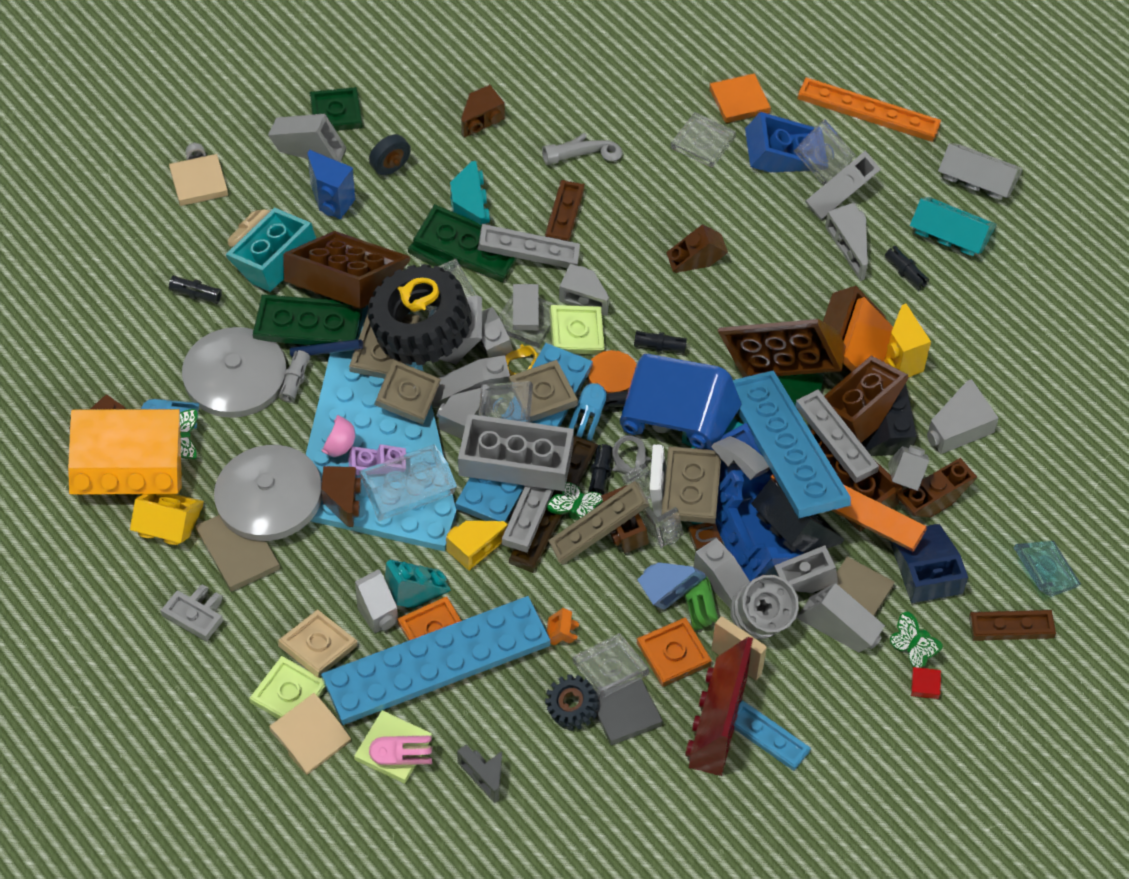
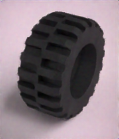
(425, 339)

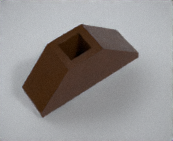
(938, 490)

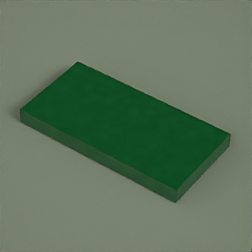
(458, 238)
(305, 320)

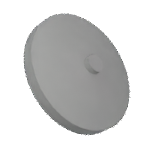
(233, 373)
(268, 492)

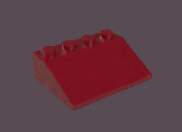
(720, 709)

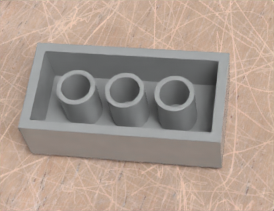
(515, 452)

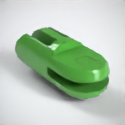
(701, 605)

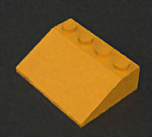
(125, 451)

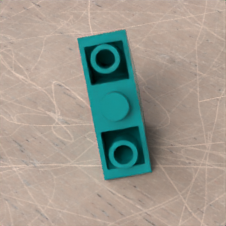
(467, 196)
(414, 584)

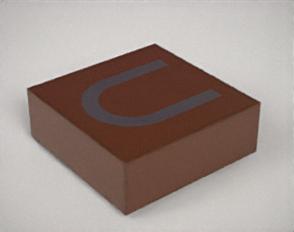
(703, 534)

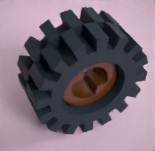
(574, 716)

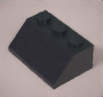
(895, 430)
(799, 533)

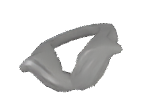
(641, 457)

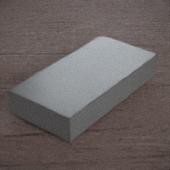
(525, 307)

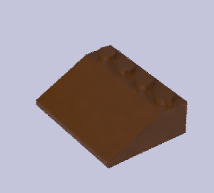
(341, 267)
(785, 347)

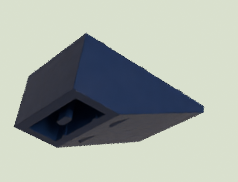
(933, 568)

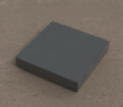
(627, 713)

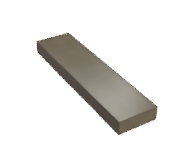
(599, 522)

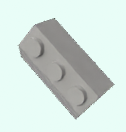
(979, 170)

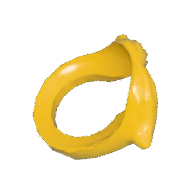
(418, 304)
(522, 352)

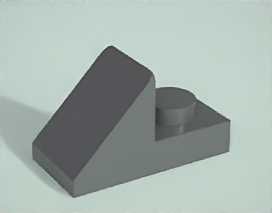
(484, 774)

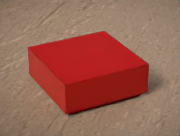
(925, 683)

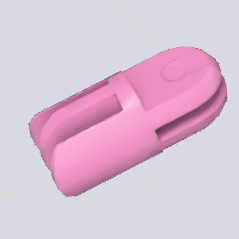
(390, 750)

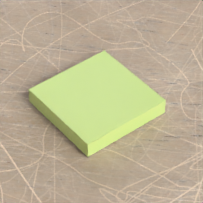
(577, 329)
(285, 688)
(389, 726)

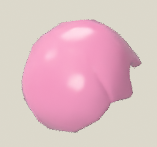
(340, 438)

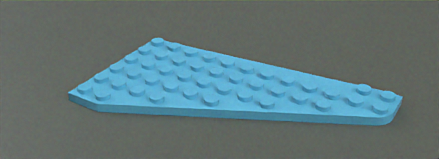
(353, 398)

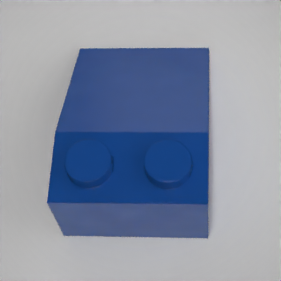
(773, 142)

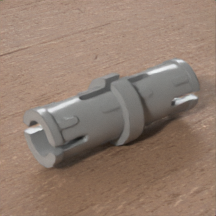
(294, 376)

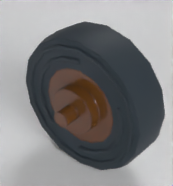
(389, 154)

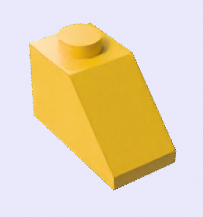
(474, 541)

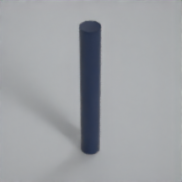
(329, 347)

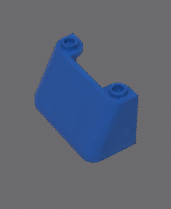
(680, 398)
(743, 532)

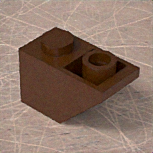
(482, 110)
(697, 250)
(340, 492)

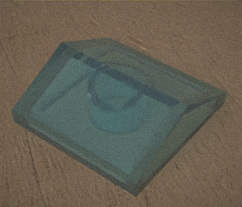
(1047, 567)

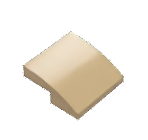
(310, 733)

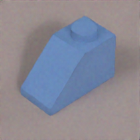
(668, 582)

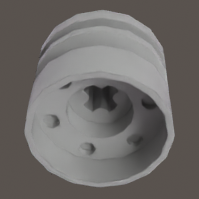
(773, 595)

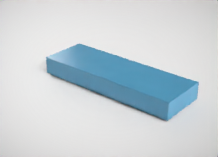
(770, 736)

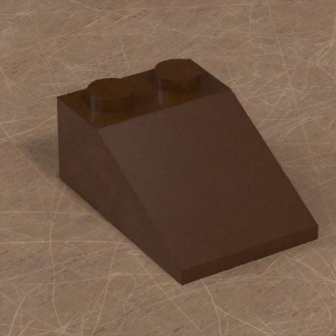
(867, 396)

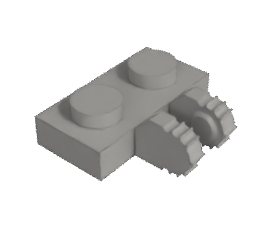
(193, 615)

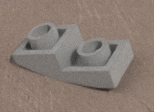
(736, 451)

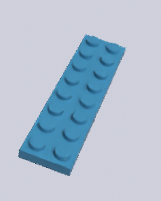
(789, 446)
(497, 499)
(435, 660)

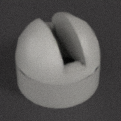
(198, 149)

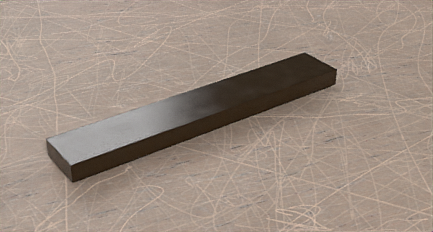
(581, 458)

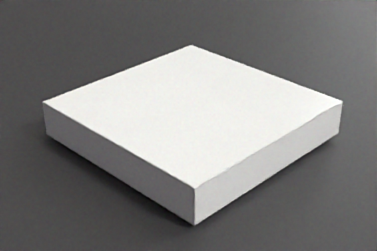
(657, 479)

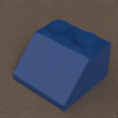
(331, 184)

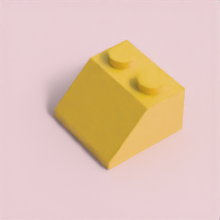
(907, 344)
(165, 516)

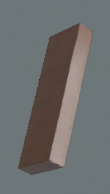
(565, 210)
(1012, 625)

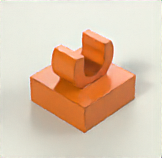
(560, 626)

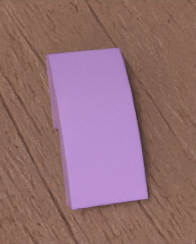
(365, 458)

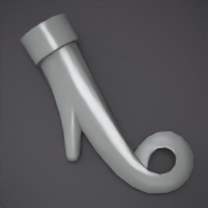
(573, 148)

